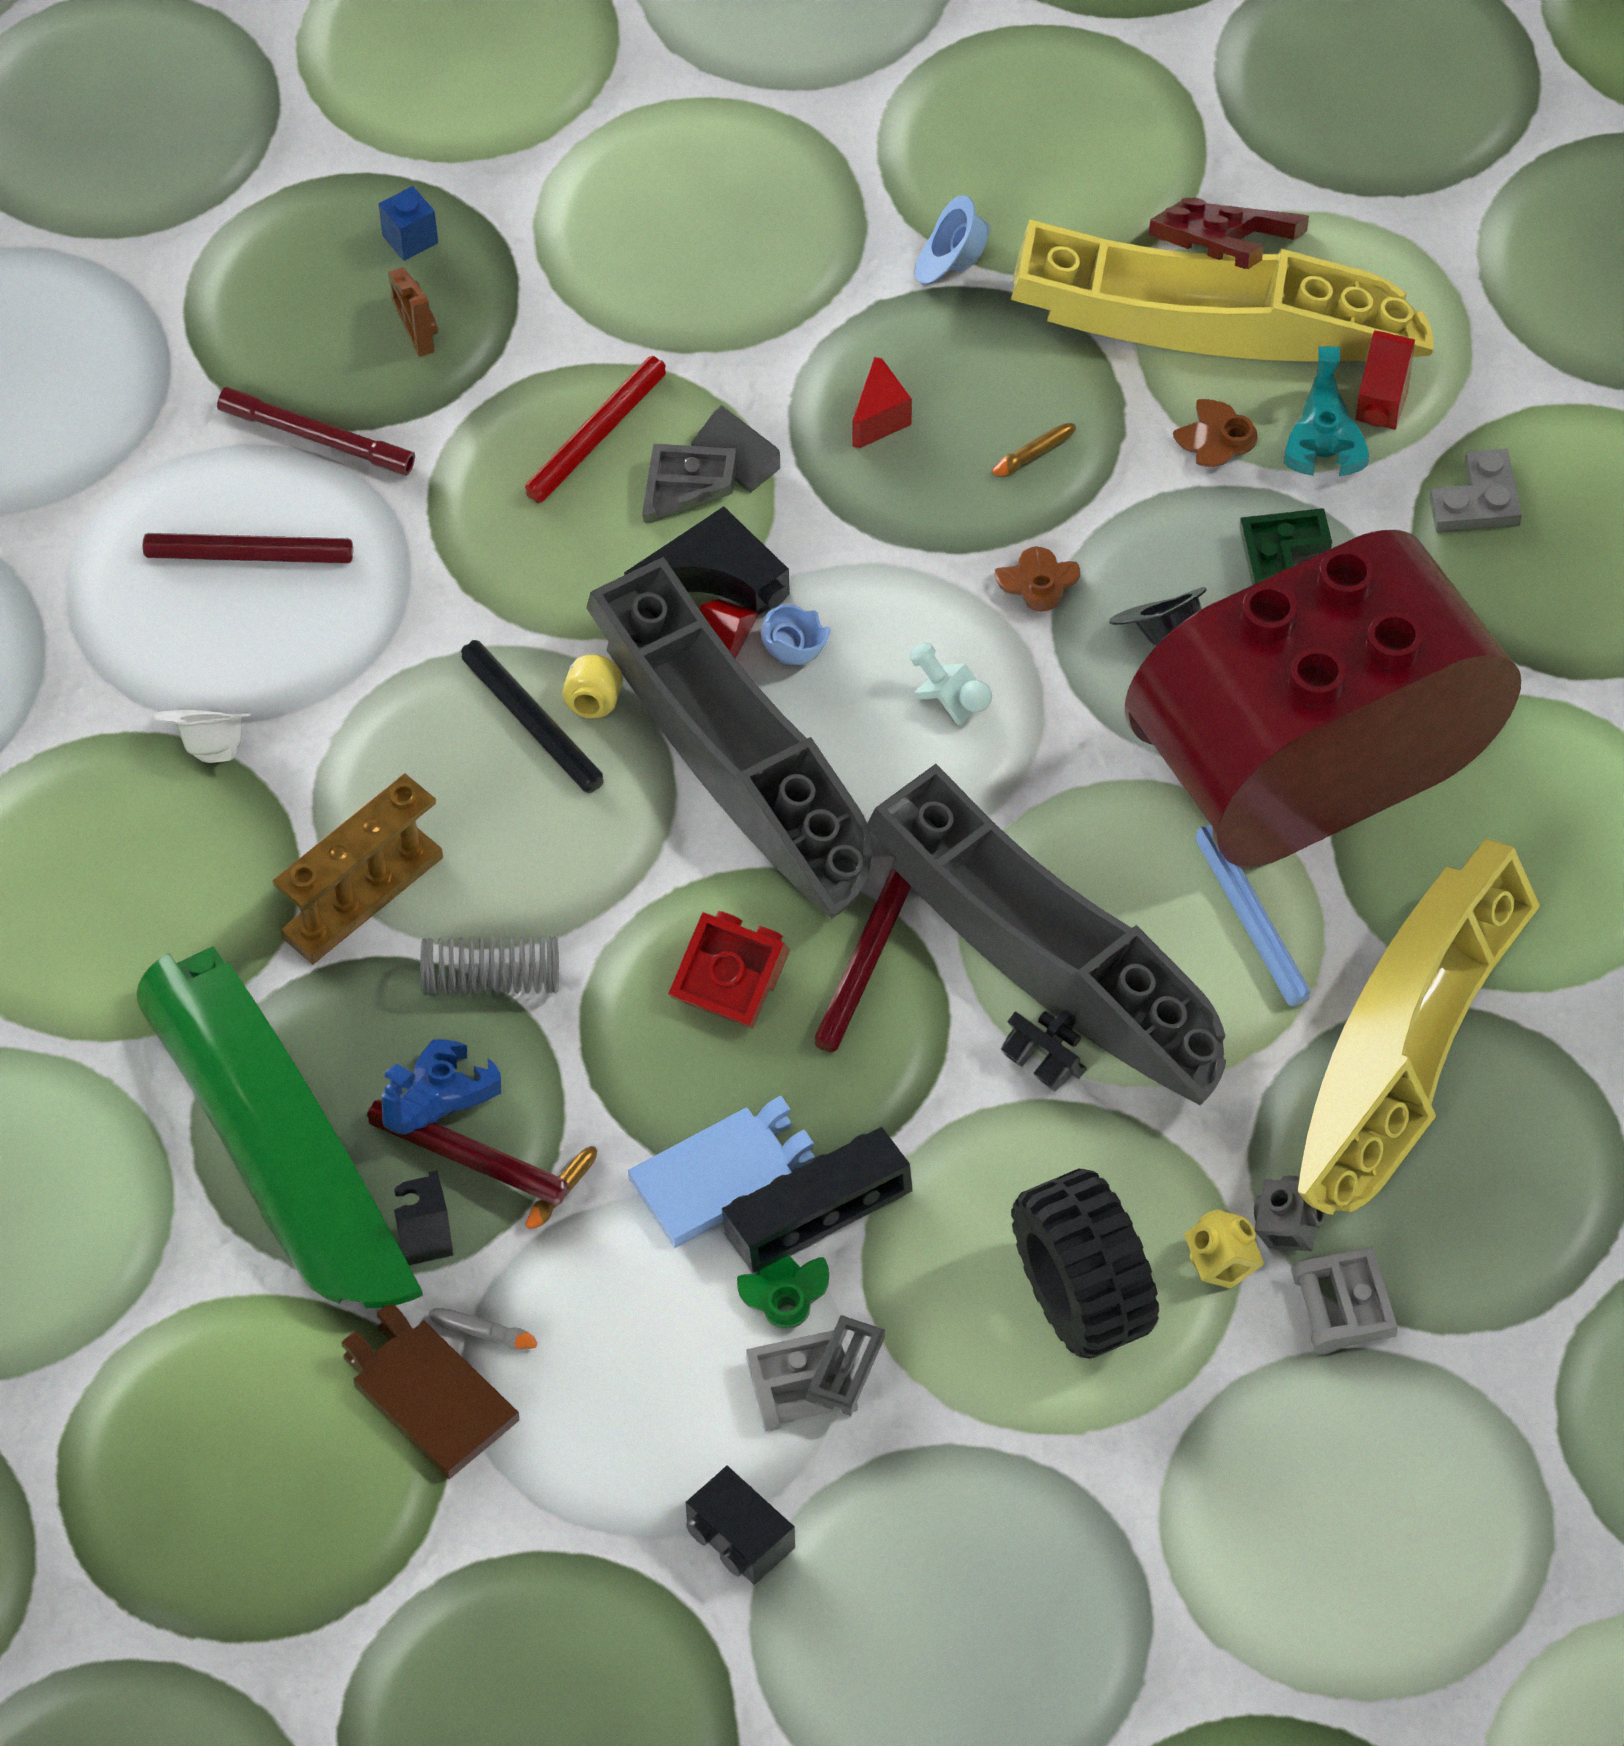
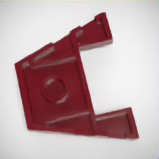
(1223, 227)

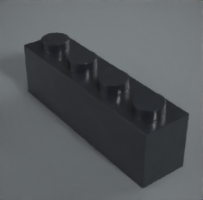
(817, 1199)

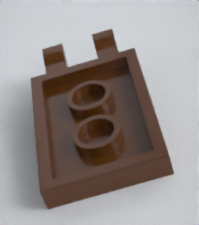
(429, 1392)

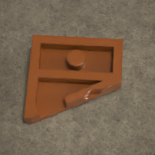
(413, 310)

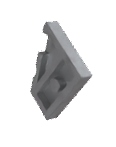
(686, 478)

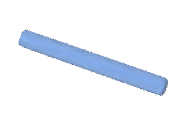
(1255, 921)

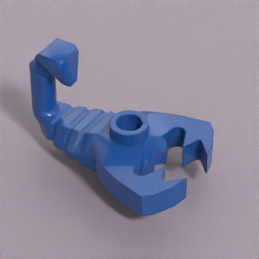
(435, 1088)

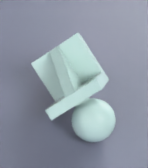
(951, 684)

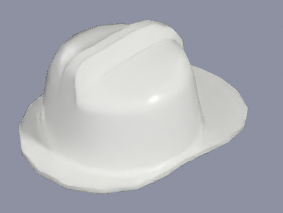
(207, 733)

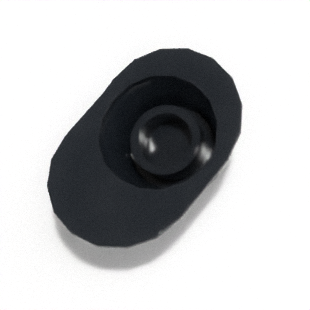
(1161, 617)

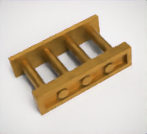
(358, 869)

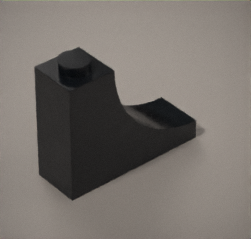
(725, 561)

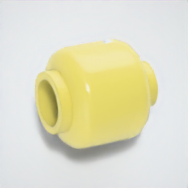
(592, 686)

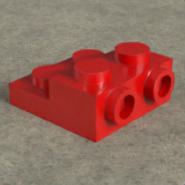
(729, 968)

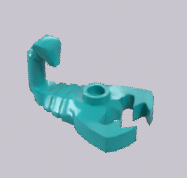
(1326, 425)

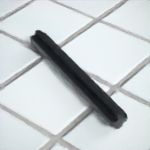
(532, 716)

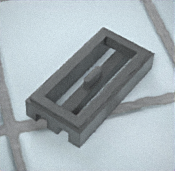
(833, 1398)

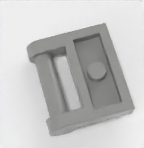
(1359, 1295)
(788, 1368)

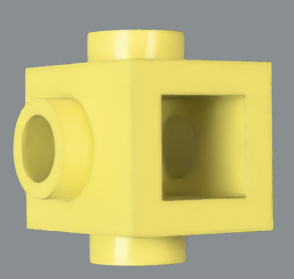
(1223, 1248)

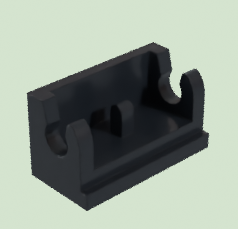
(424, 1225)

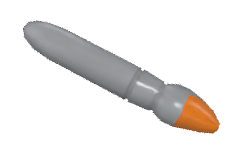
(513, 1337)

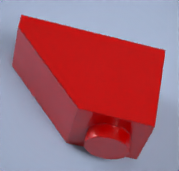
(1385, 380)

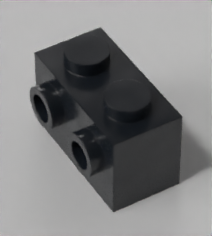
(739, 1525)

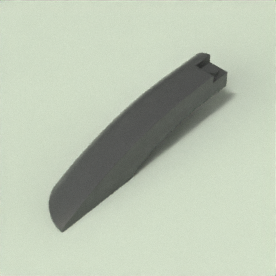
(734, 736)
(1052, 937)

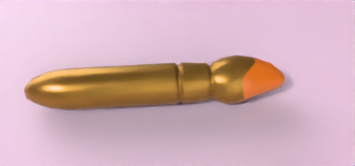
(1034, 449)
(542, 1210)

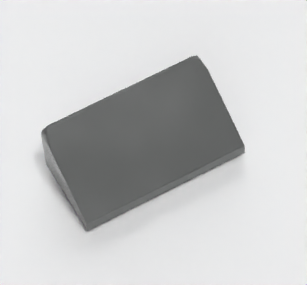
(756, 455)

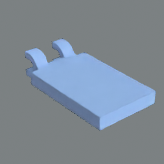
(712, 1168)

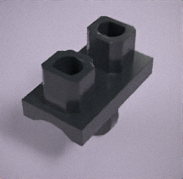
(1059, 1060)

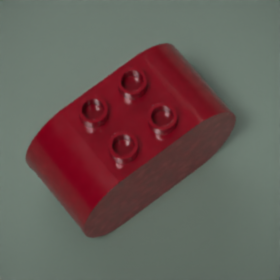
(1323, 695)

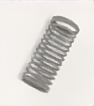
(428, 977)

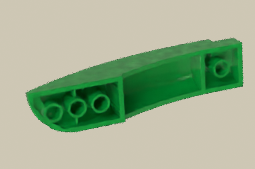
(275, 1131)

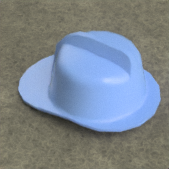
(955, 242)

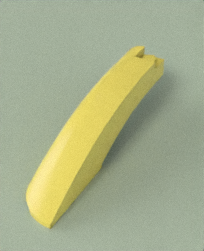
(1209, 304)
(1403, 1026)

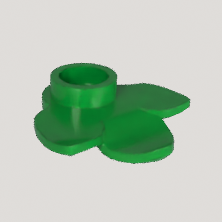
(785, 1285)

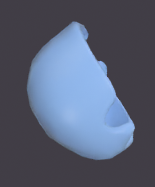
(793, 634)

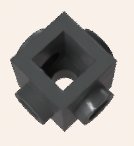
(1284, 1217)

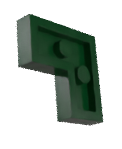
(1275, 538)

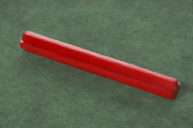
(595, 429)

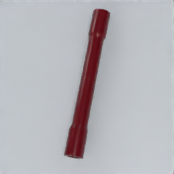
(377, 452)

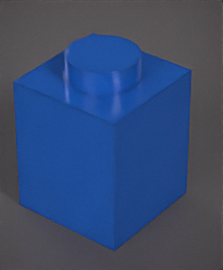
(408, 223)

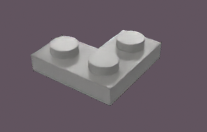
(1485, 502)

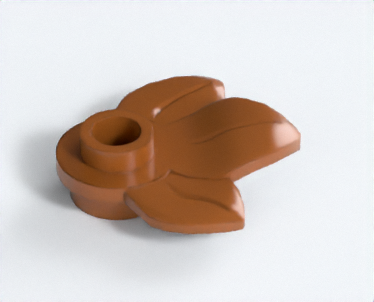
(1215, 434)
(1038, 578)

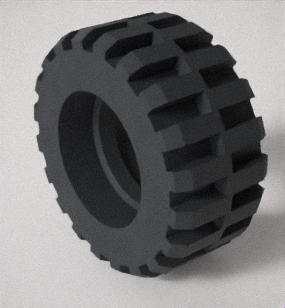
(1085, 1263)

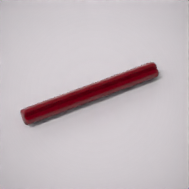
(247, 548)
(862, 962)
(481, 1158)

